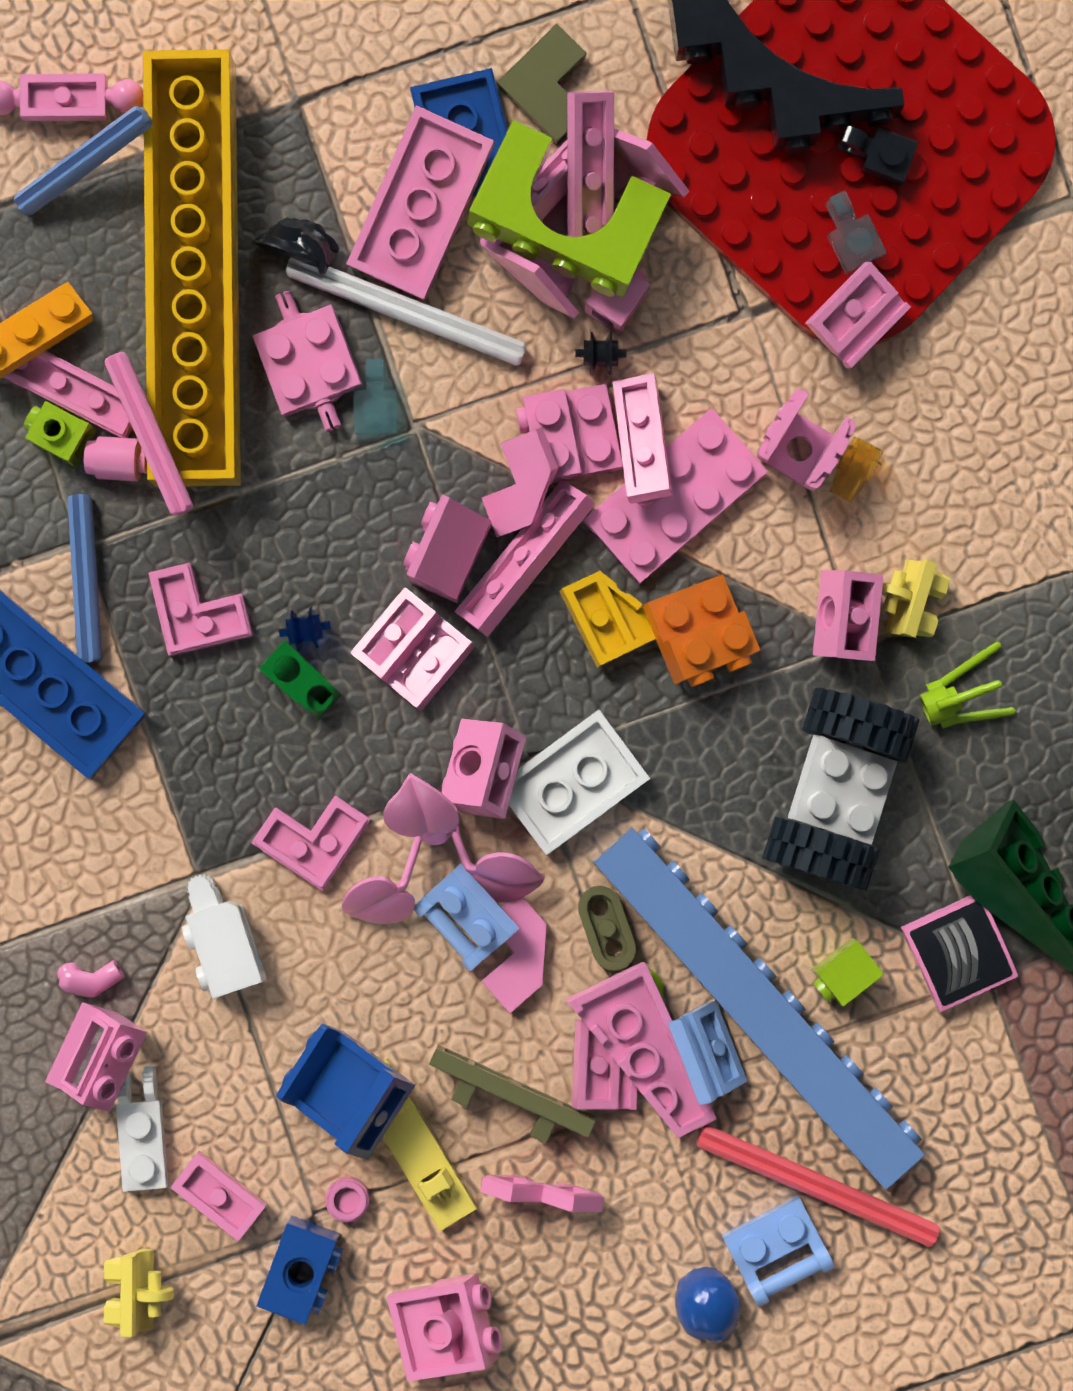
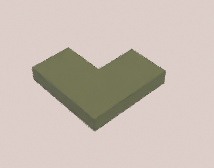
(536, 79)

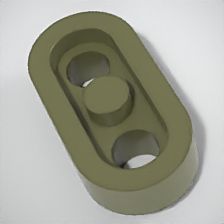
(606, 927)

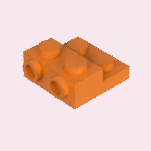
(701, 631)

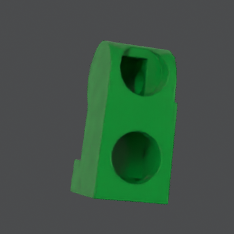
(300, 680)

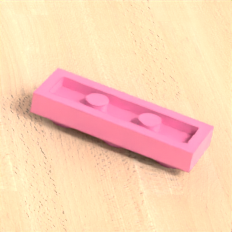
(642, 438)

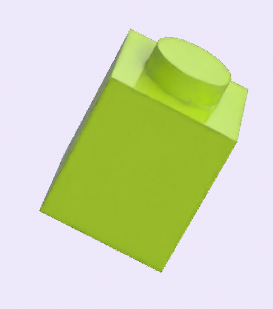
(845, 973)

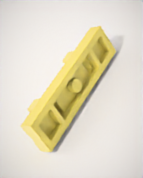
(421, 1156)

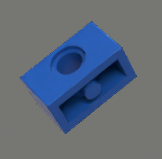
(282, 1290)

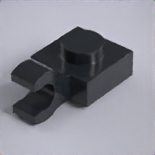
(885, 154)

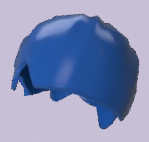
(707, 1304)

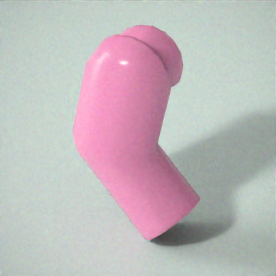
(87, 984)

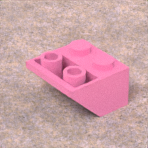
(447, 548)

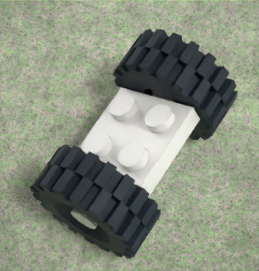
(842, 788)

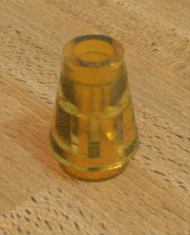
(855, 468)

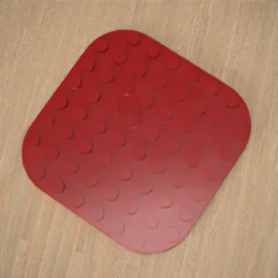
(975, 166)

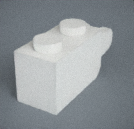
(221, 940)

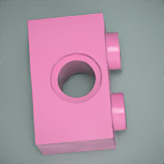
(848, 614)
(483, 767)

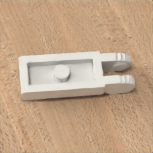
(142, 1136)

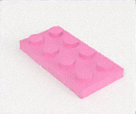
(420, 202)
(706, 475)

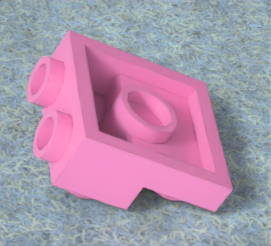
(577, 429)
(444, 1327)

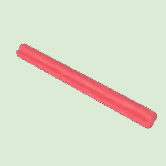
(818, 1185)

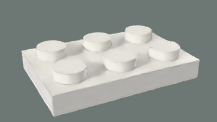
(574, 782)

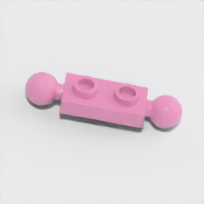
(68, 97)

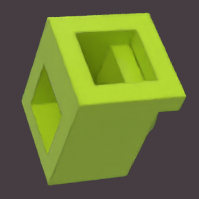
(70, 441)

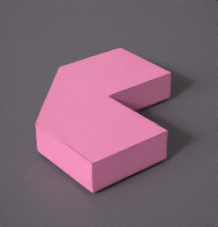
(533, 472)
(523, 970)
(522, 1189)

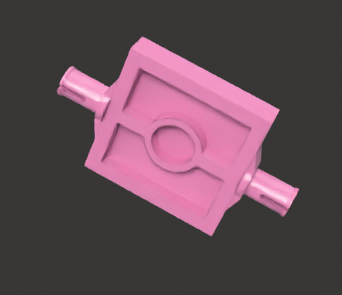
(307, 361)

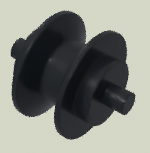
(600, 353)

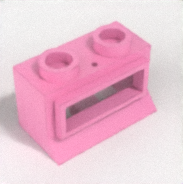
(96, 1056)

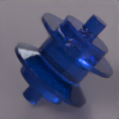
(304, 629)

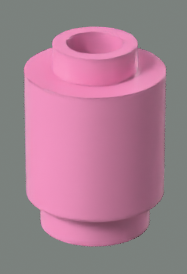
(115, 459)

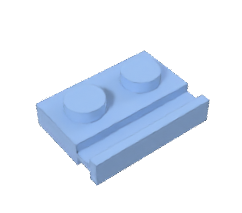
(707, 1052)

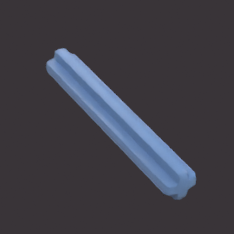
(83, 160)
(84, 578)

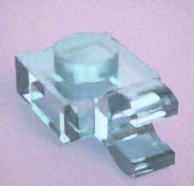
(853, 239)
(375, 408)

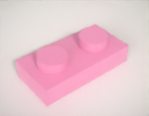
(218, 1195)

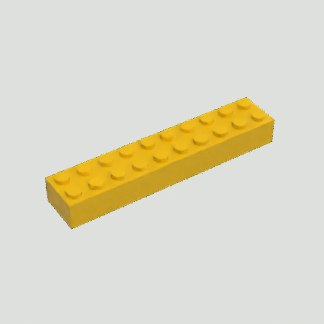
(193, 261)

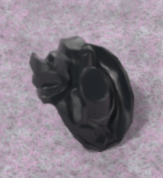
(301, 241)

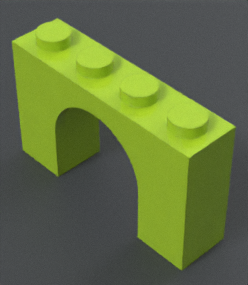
(602, 258)

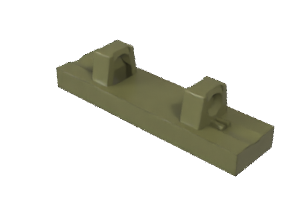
(547, 1107)

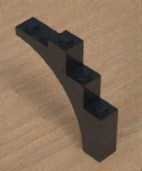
(753, 74)

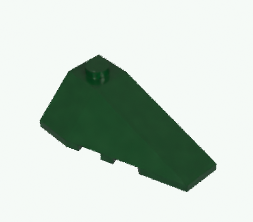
(1011, 879)

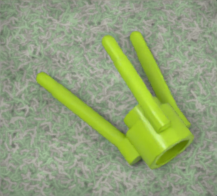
(942, 703)

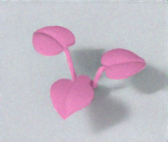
(430, 816)

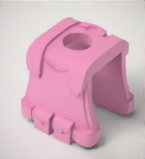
(825, 447)

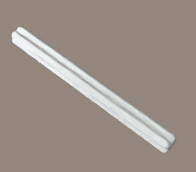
(409, 311)

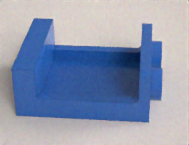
(345, 1090)

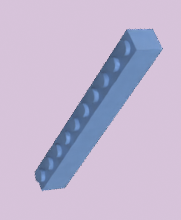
(759, 1008)

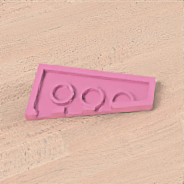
(634, 1029)

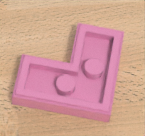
(193, 624)
(313, 852)

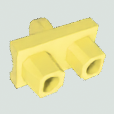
(908, 596)
(139, 1293)

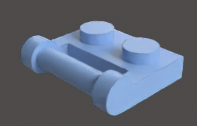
(472, 910)
(771, 1238)

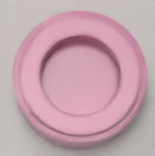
(347, 1199)

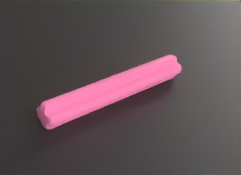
(148, 434)

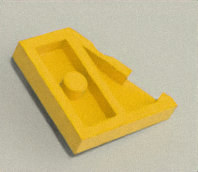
(606, 618)

